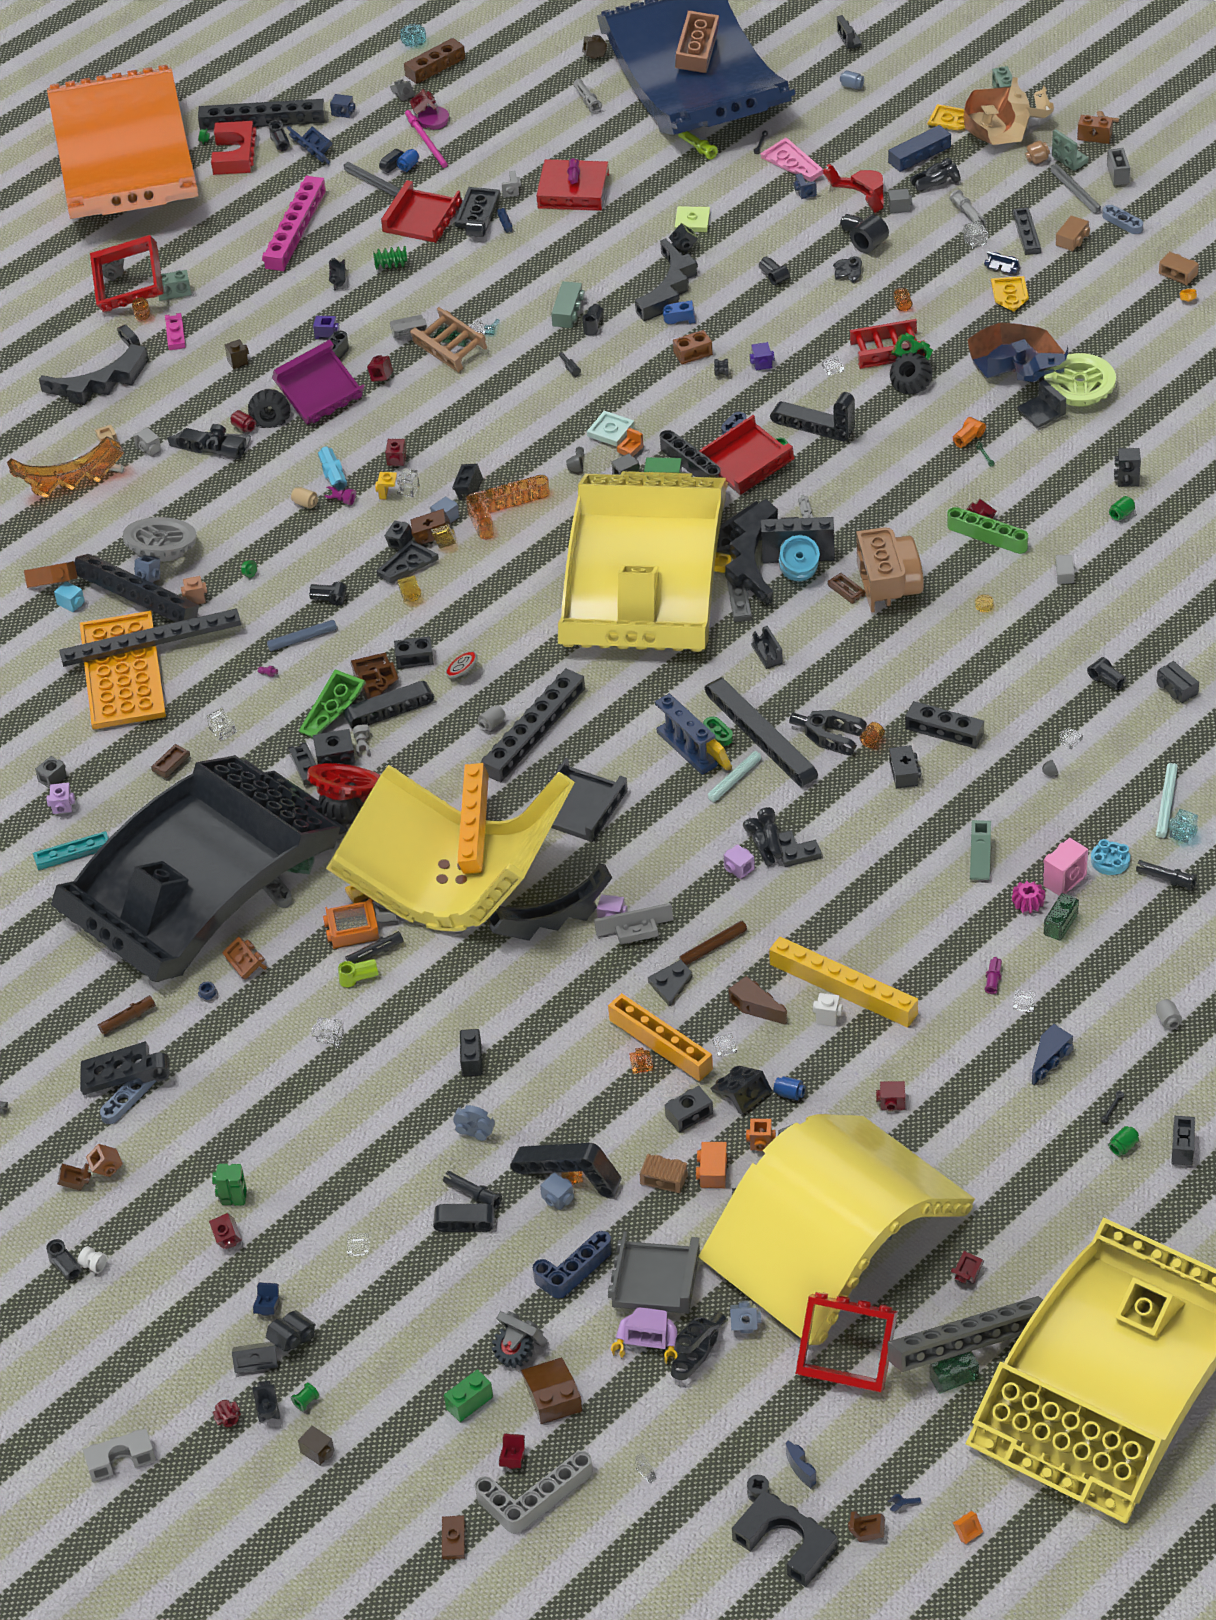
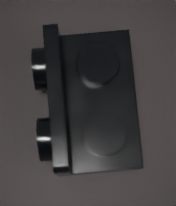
(847, 33)

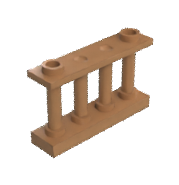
(444, 353)

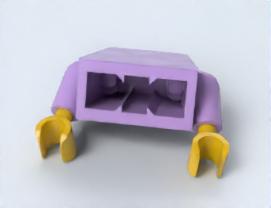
(647, 1329)

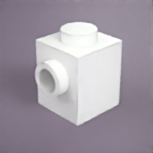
(827, 1009)

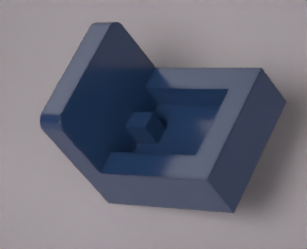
(804, 189)
(267, 1299)

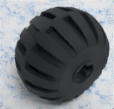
(908, 365)
(269, 398)
(341, 810)

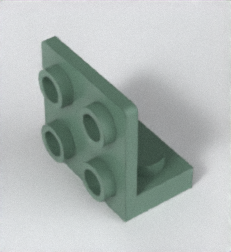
(1066, 151)

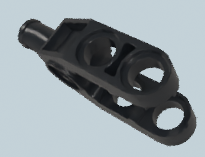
(818, 722)
(701, 1336)

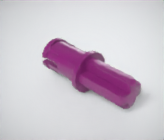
(573, 170)
(993, 976)

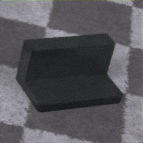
(254, 1357)

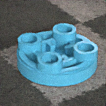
(1110, 857)

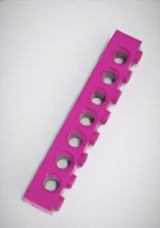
(294, 223)

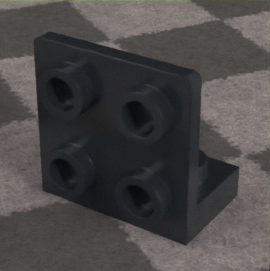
(1045, 407)
(744, 1086)

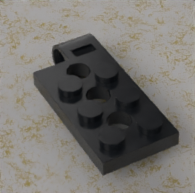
(477, 221)
(150, 1068)

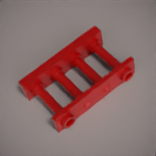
(881, 355)

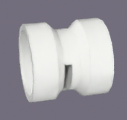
(90, 1259)

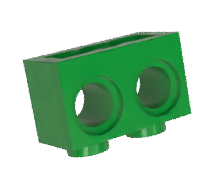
(914, 346)

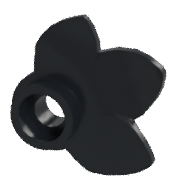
(848, 267)

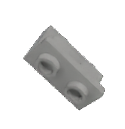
(403, 326)

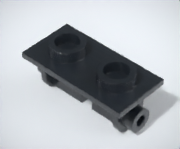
(337, 272)

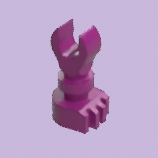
(347, 496)

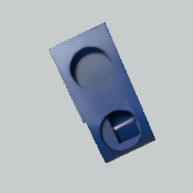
(679, 312)

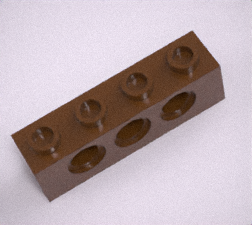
(434, 60)

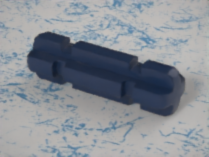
(504, 219)

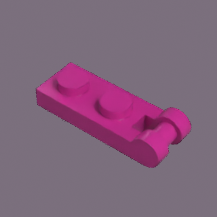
(175, 331)

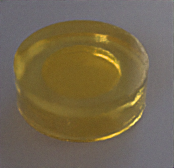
(984, 603)

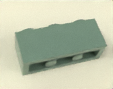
(567, 304)

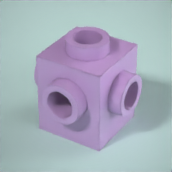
(60, 802)

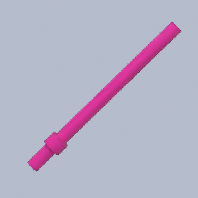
(414, 122)

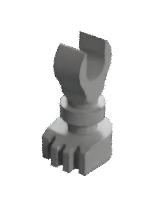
(361, 733)

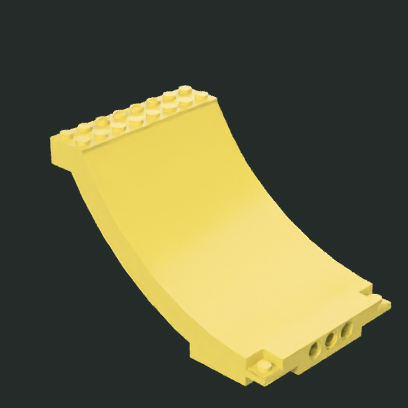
(642, 561)
(1104, 1371)

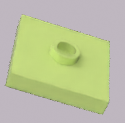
(694, 217)

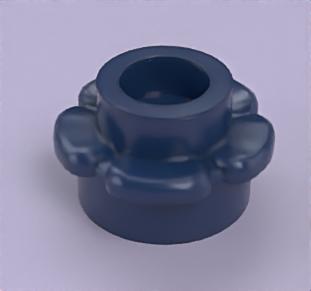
(207, 990)

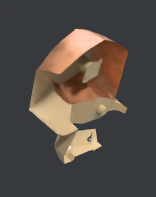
(1003, 113)

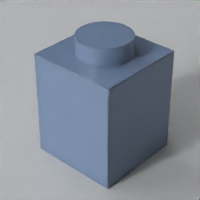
(450, 507)

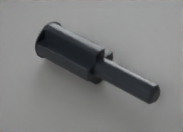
(570, 365)

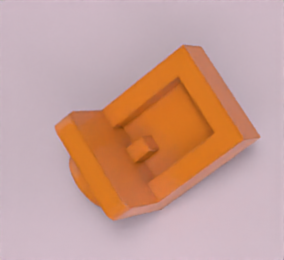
(632, 443)

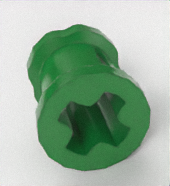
(305, 1396)

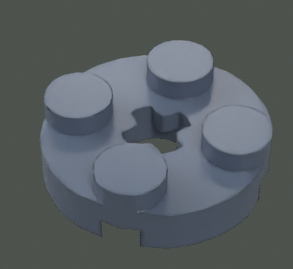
(473, 1122)

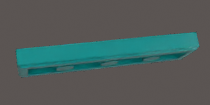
(70, 850)

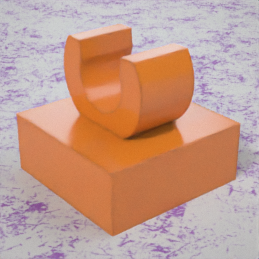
(968, 1527)

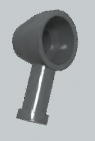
(575, 463)

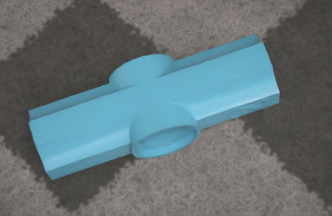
(332, 468)

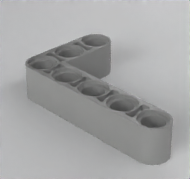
(535, 1495)

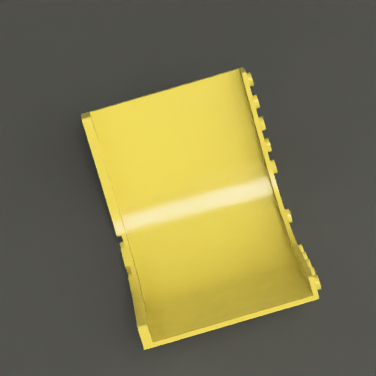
(406, 832)
(820, 1213)

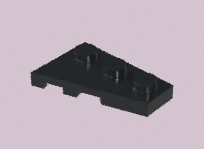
(406, 561)

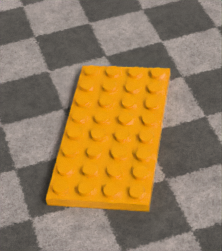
(123, 685)

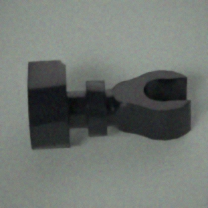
(218, 433)

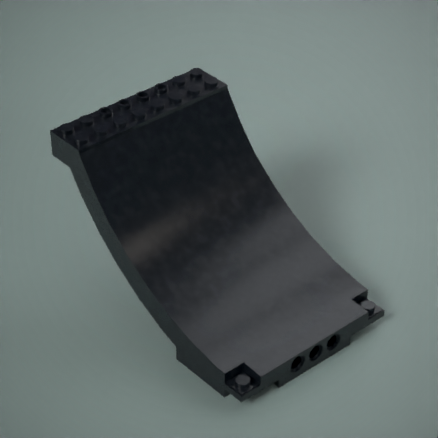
(193, 862)

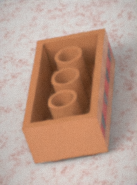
(697, 41)

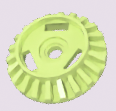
(1083, 366)

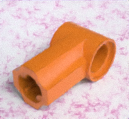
(971, 429)

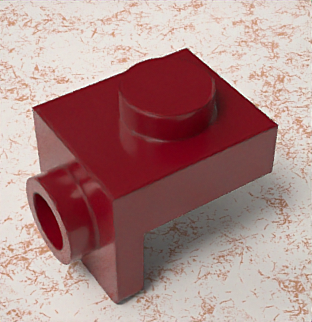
(982, 508)
(967, 1268)
(512, 1451)

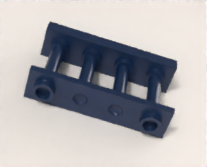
(686, 734)

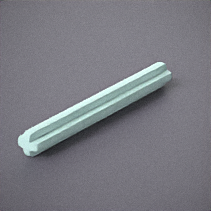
(1166, 801)

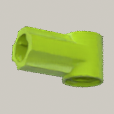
(350, 973)

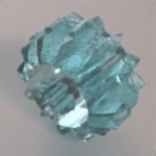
(413, 35)

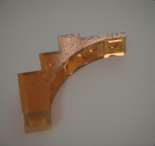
(68, 474)

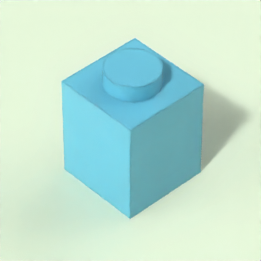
(69, 596)

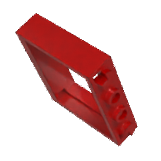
(118, 252)
(832, 1375)

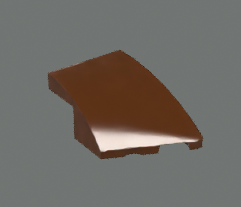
(376, 672)

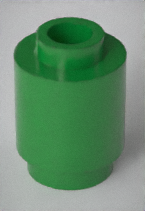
(1122, 508)
(1123, 1140)

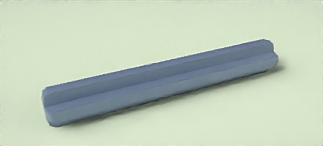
(301, 635)

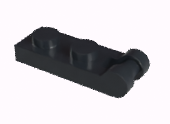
(302, 760)

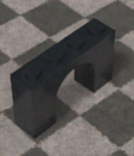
(776, 531)
(771, 1513)

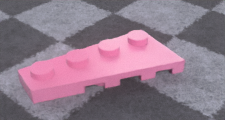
(792, 159)

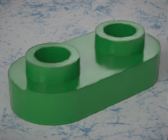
(723, 733)

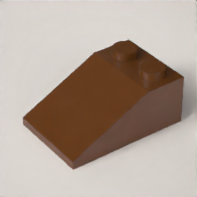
(552, 1390)

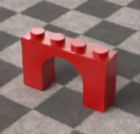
(238, 160)

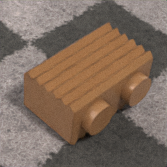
(1072, 233)
(1178, 268)
(663, 1173)

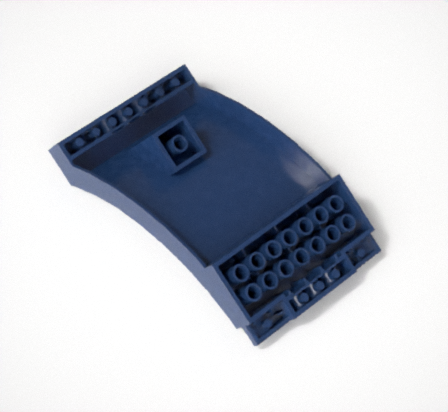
(681, 99)

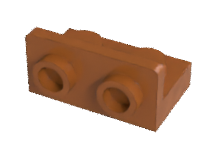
(243, 957)

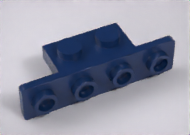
(314, 141)

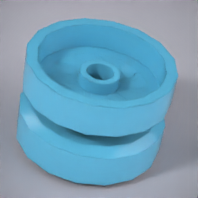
(799, 558)

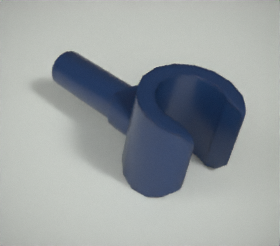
(900, 1501)

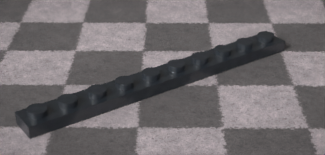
(150, 637)

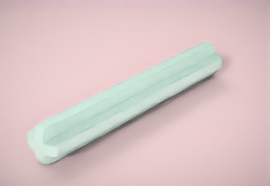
(734, 776)

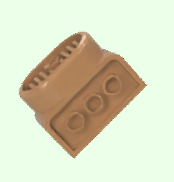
(888, 565)

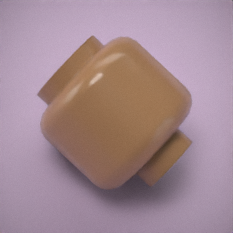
(1037, 152)

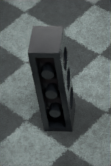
(944, 724)

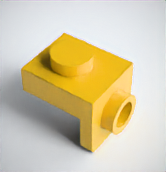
(385, 480)

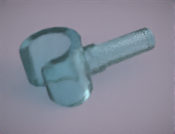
(490, 329)

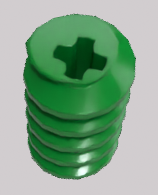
(390, 257)

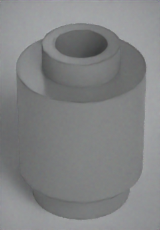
(491, 718)
(1168, 1014)

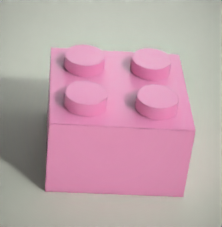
(1065, 866)

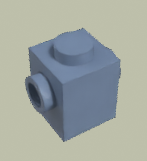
(557, 1191)

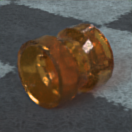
(902, 299)
(141, 309)
(872, 734)

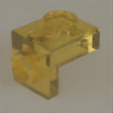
(444, 536)
(409, 589)

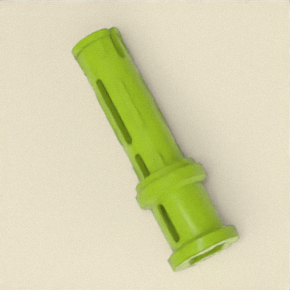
(702, 146)

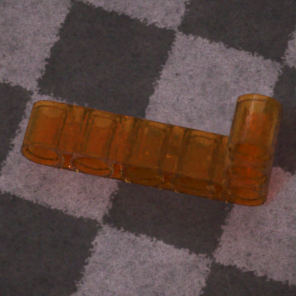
(503, 497)

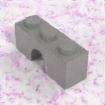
(102, 1455)

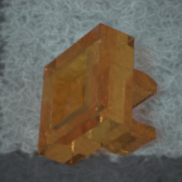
(640, 1060)

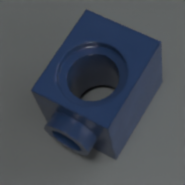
(342, 105)

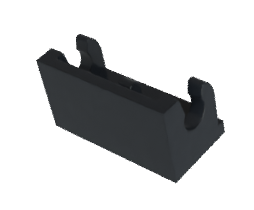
(467, 480)
(767, 648)

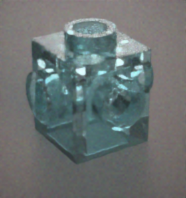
(1183, 826)

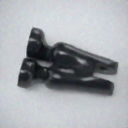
(936, 175)
(765, 835)

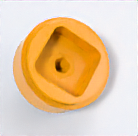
(1188, 294)

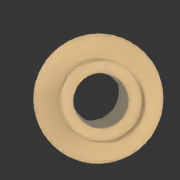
(304, 497)

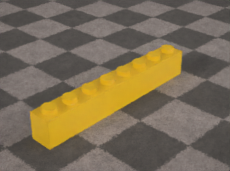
(843, 981)

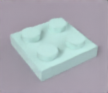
(610, 428)

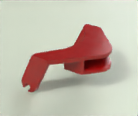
(865, 181)

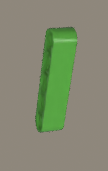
(987, 530)

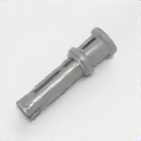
(589, 98)
(964, 204)

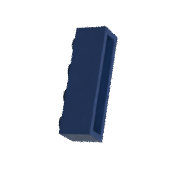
(919, 148)

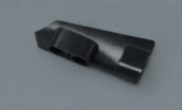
(195, 441)

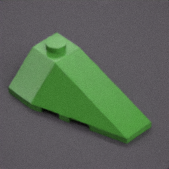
(333, 700)

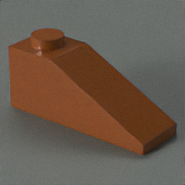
(50, 574)

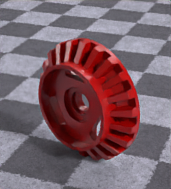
(334, 781)

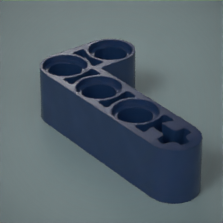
(574, 1268)

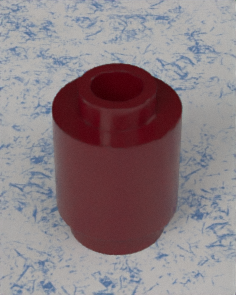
(242, 421)

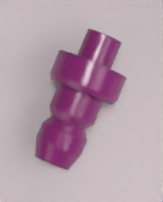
(270, 670)

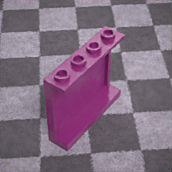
(317, 383)

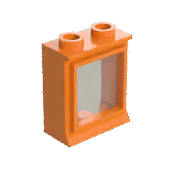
(351, 924)

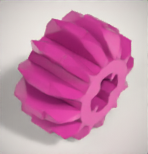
(1028, 896)

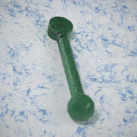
(979, 445)

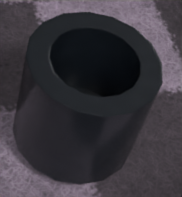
(869, 234)

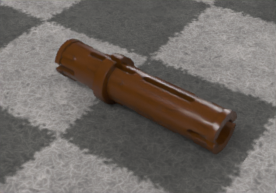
(126, 1015)

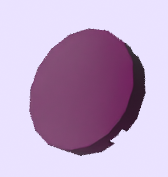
(433, 118)

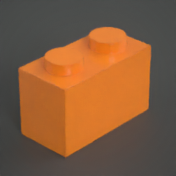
(712, 1165)

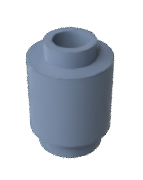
(852, 80)

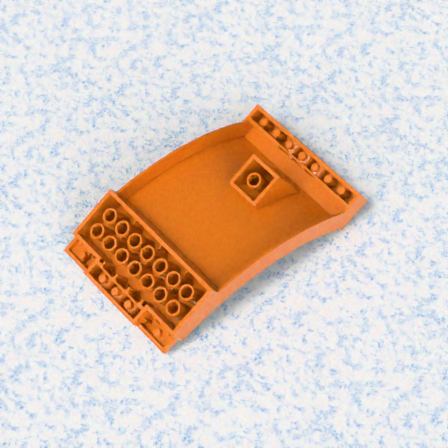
(121, 142)

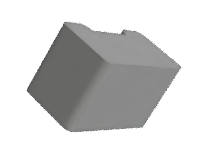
(1064, 569)

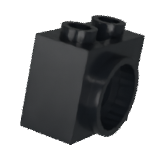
(334, 747)

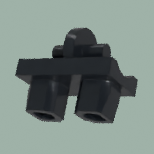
(266, 1401)

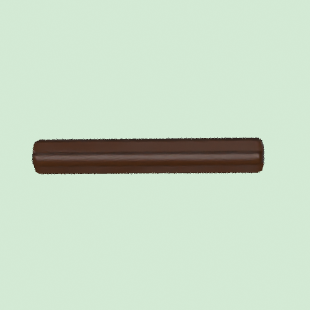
(714, 942)

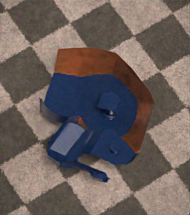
(1017, 350)

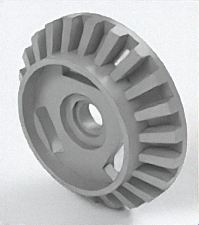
(160, 536)

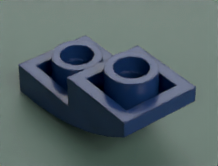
(796, 1459)

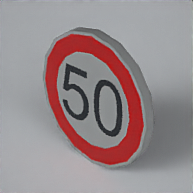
(461, 664)

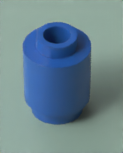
(407, 160)
(789, 1088)

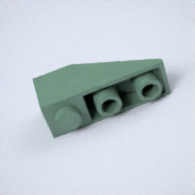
(980, 850)

